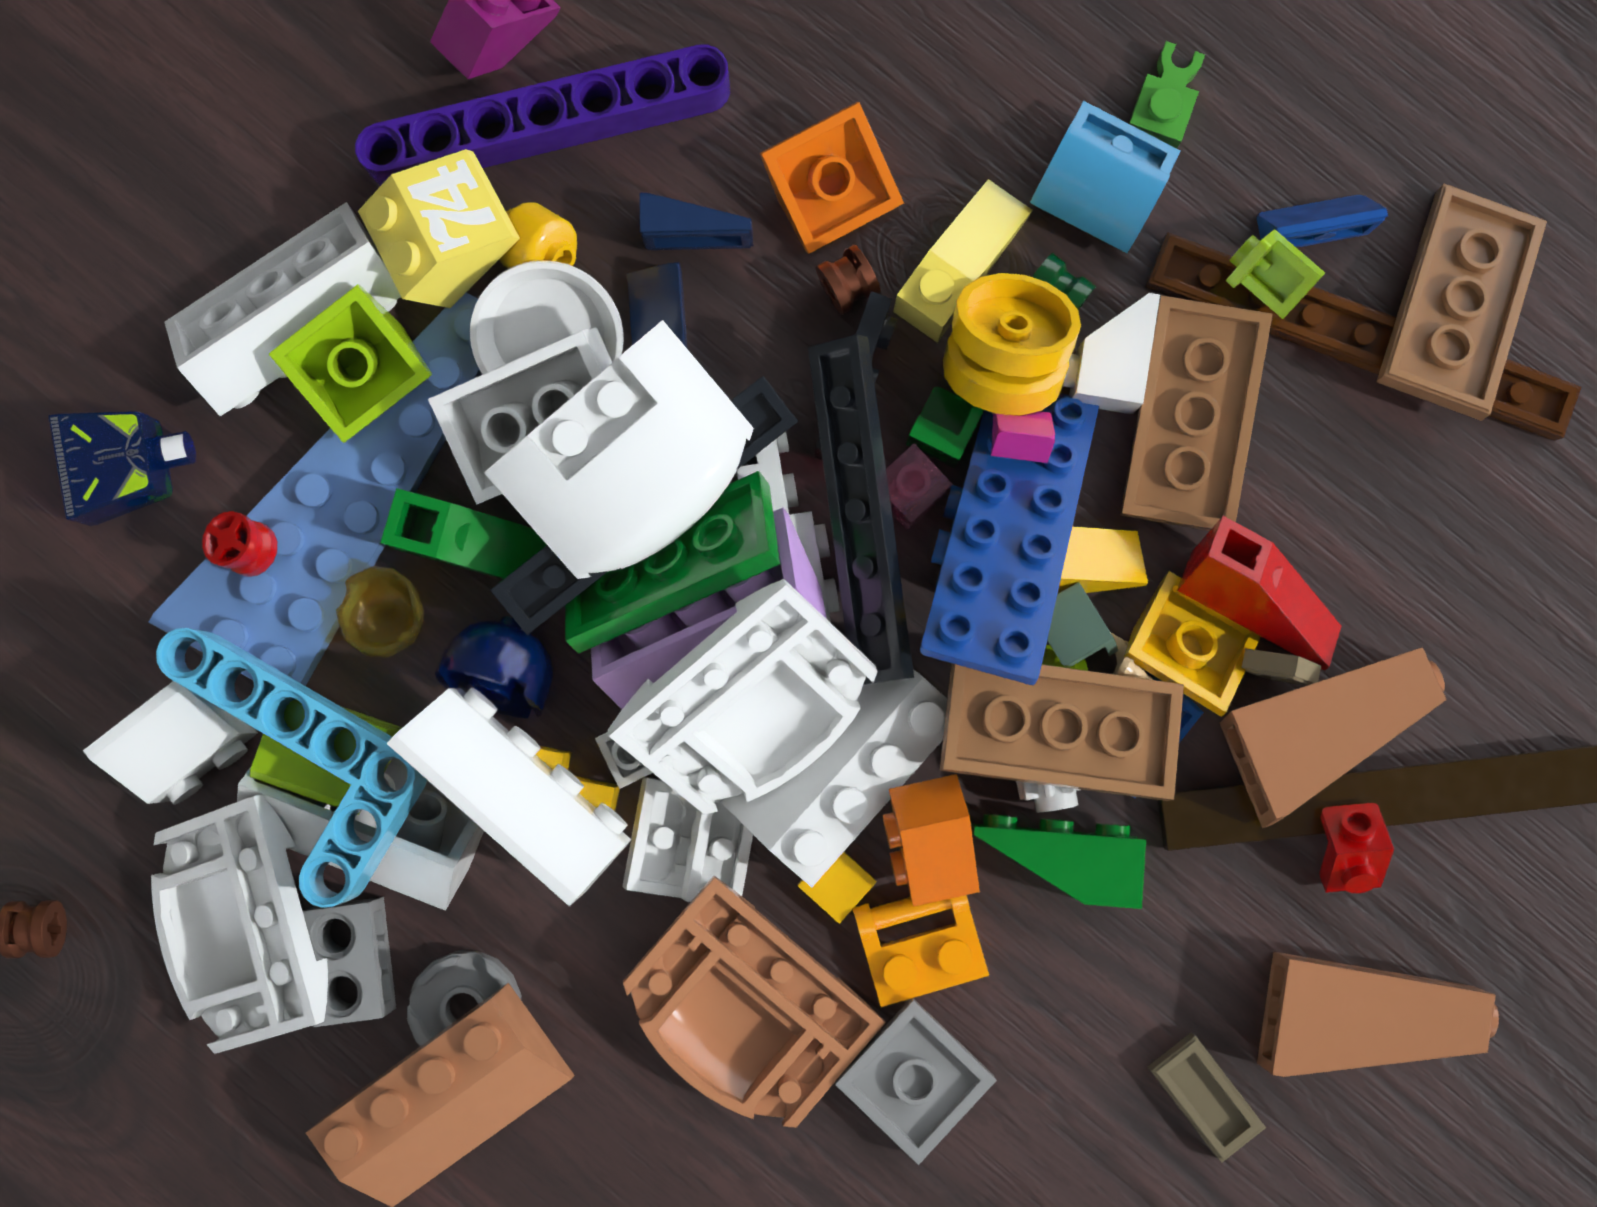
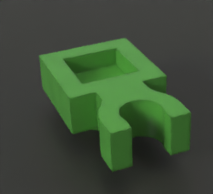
(1165, 101)

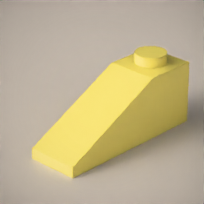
(960, 257)

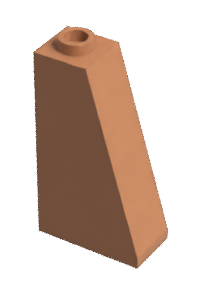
(1319, 732)
(1360, 1017)

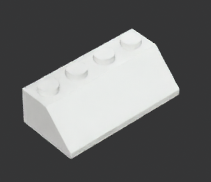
(230, 331)
(512, 791)
(839, 794)
(425, 856)

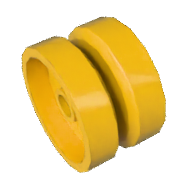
(1010, 343)

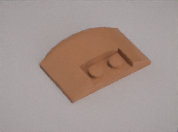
(747, 1009)

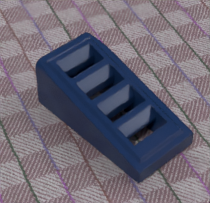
(687, 226)

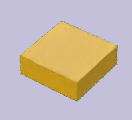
(840, 887)

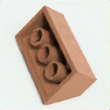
(441, 1100)

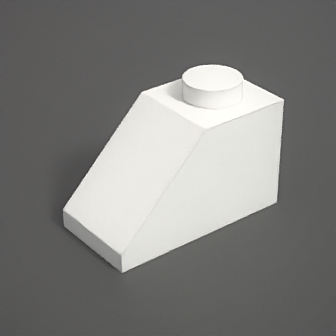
(1115, 359)

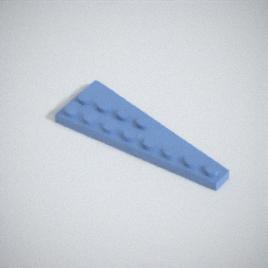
(327, 520)

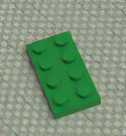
(718, 551)

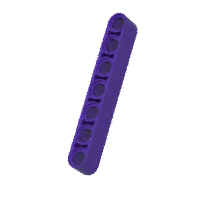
(565, 95)

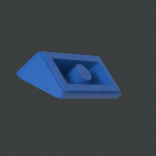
(1323, 220)

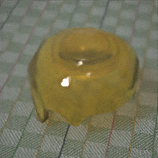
(380, 612)

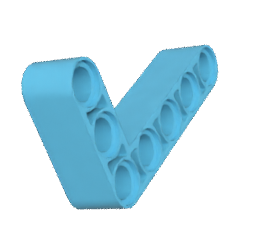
(314, 741)

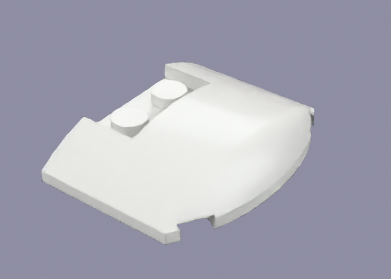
(626, 458)
(747, 702)
(237, 926)

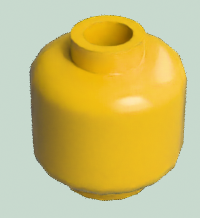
(541, 236)

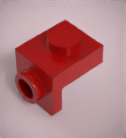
(1356, 848)

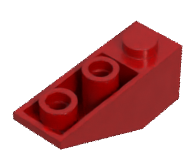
(1260, 590)

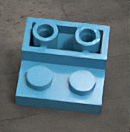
(1105, 177)

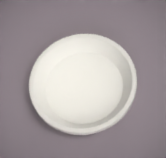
(537, 307)

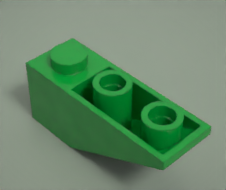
(458, 535)
(1090, 867)

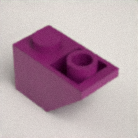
(489, 33)

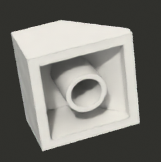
(170, 745)

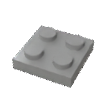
(915, 1080)

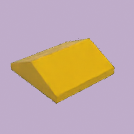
(1190, 646)

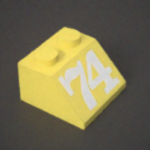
(438, 228)

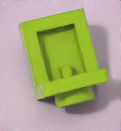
(1274, 272)

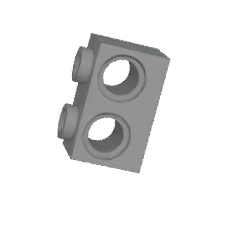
(363, 961)

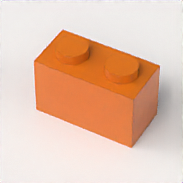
(933, 840)

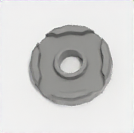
(452, 974)

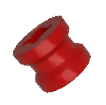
(225, 546)

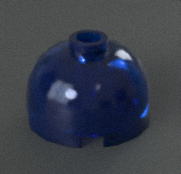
(501, 665)

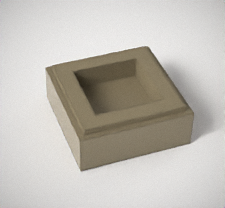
(1281, 667)

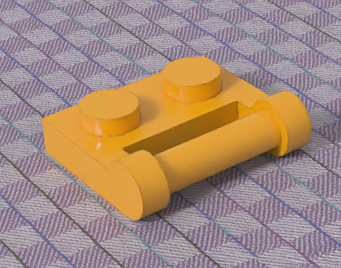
(923, 960)

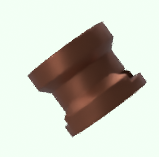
(848, 279)
(32, 929)

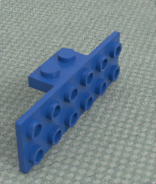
(1007, 550)

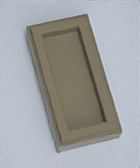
(1206, 1097)

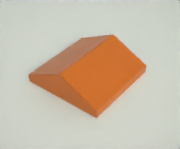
(831, 178)

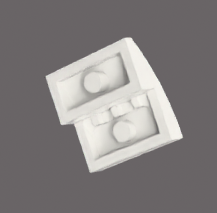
(680, 848)

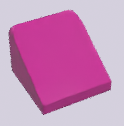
(1023, 436)

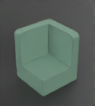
(1078, 628)

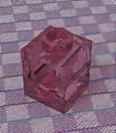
(914, 486)

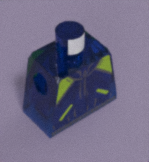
(114, 462)

